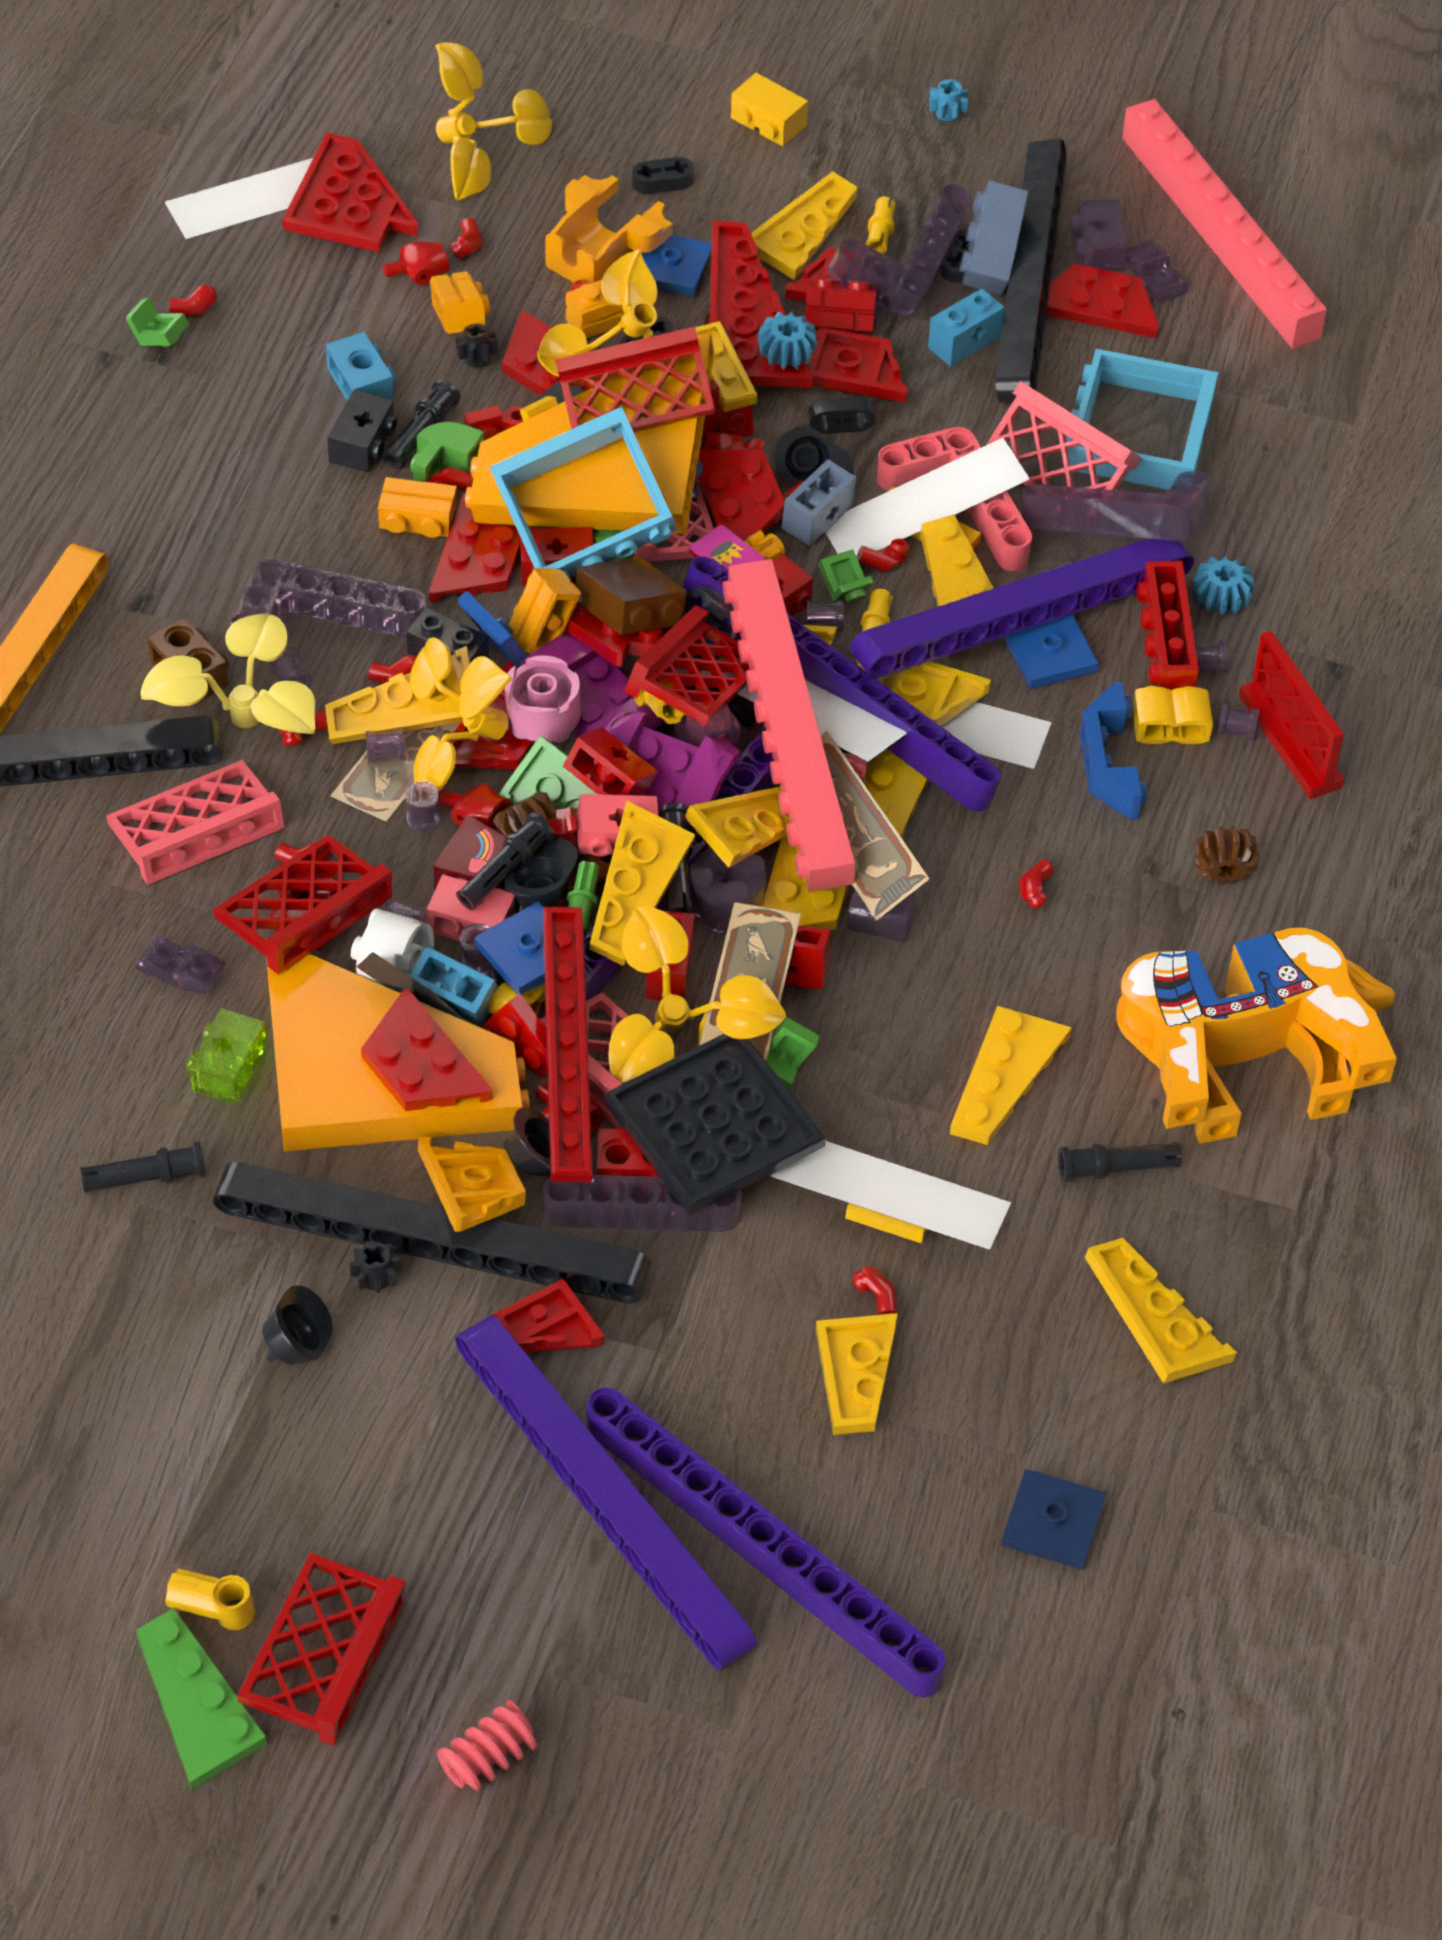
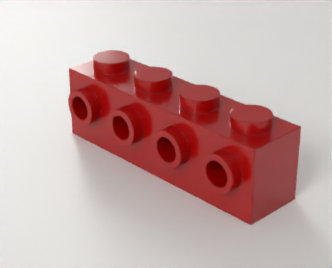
(1168, 625)

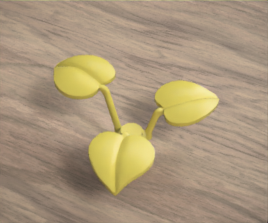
(259, 636)

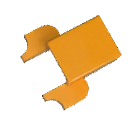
(583, 247)

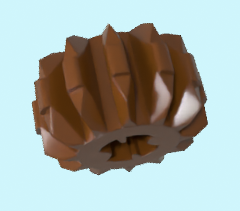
(514, 816)
(1227, 855)

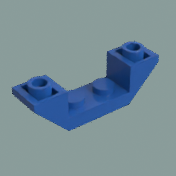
(1112, 785)

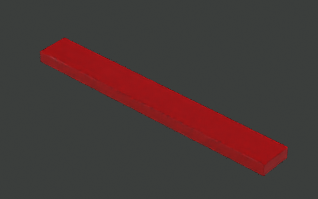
(567, 1045)

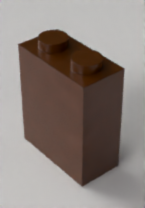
(630, 595)

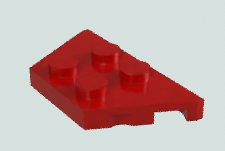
(1102, 300)
(521, 355)
(856, 365)
(741, 490)
(475, 557)
(491, 753)
(420, 1060)

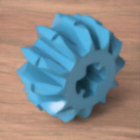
(787, 340)
(1223, 585)

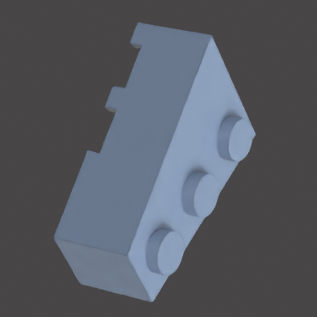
(993, 237)

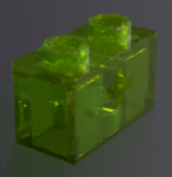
(227, 1056)

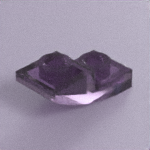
(1153, 266)
(182, 968)

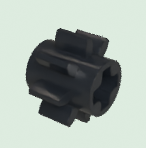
(477, 345)
(375, 1266)

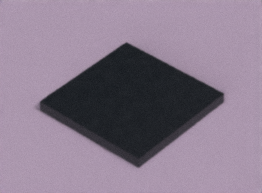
(714, 1121)

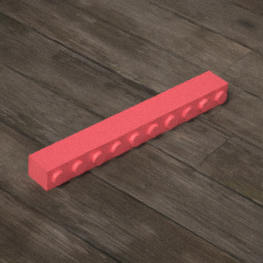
(1224, 224)
(790, 726)

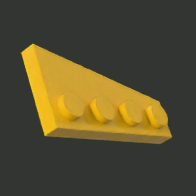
(802, 226)
(952, 561)
(396, 706)
(894, 788)
(740, 823)
(640, 871)
(1004, 1071)
(1155, 1315)

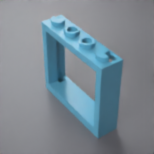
(1156, 378)
(563, 450)

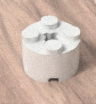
(393, 938)

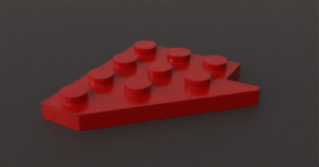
(347, 198)
(607, 641)

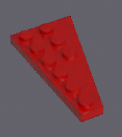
(743, 300)

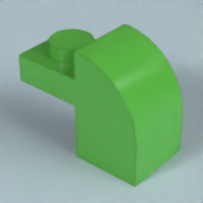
(443, 447)

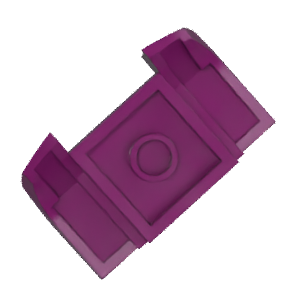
(600, 683)
(684, 771)

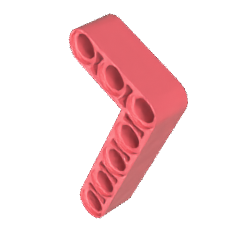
(995, 517)

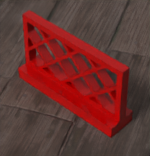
(637, 357)
(674, 653)
(1294, 719)
(325, 916)
(352, 1669)

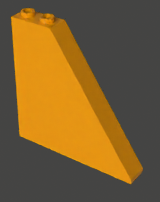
(603, 485)
(331, 1092)

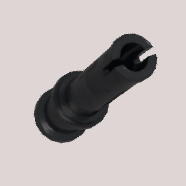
(428, 412)
(516, 849)
(679, 889)
(1099, 1161)
(164, 1166)

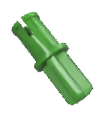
(584, 891)

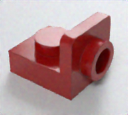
(736, 421)

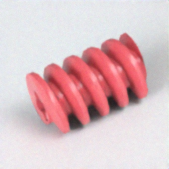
(487, 1746)

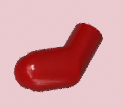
(469, 241)
(452, 477)
(885, 559)

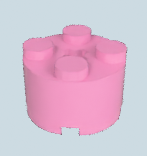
(543, 699)

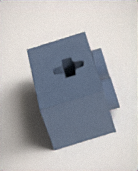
(818, 502)

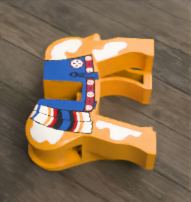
(1280, 994)

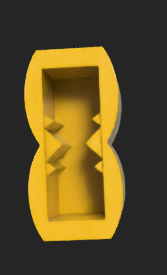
(1172, 715)

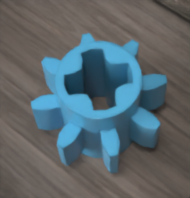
(948, 100)

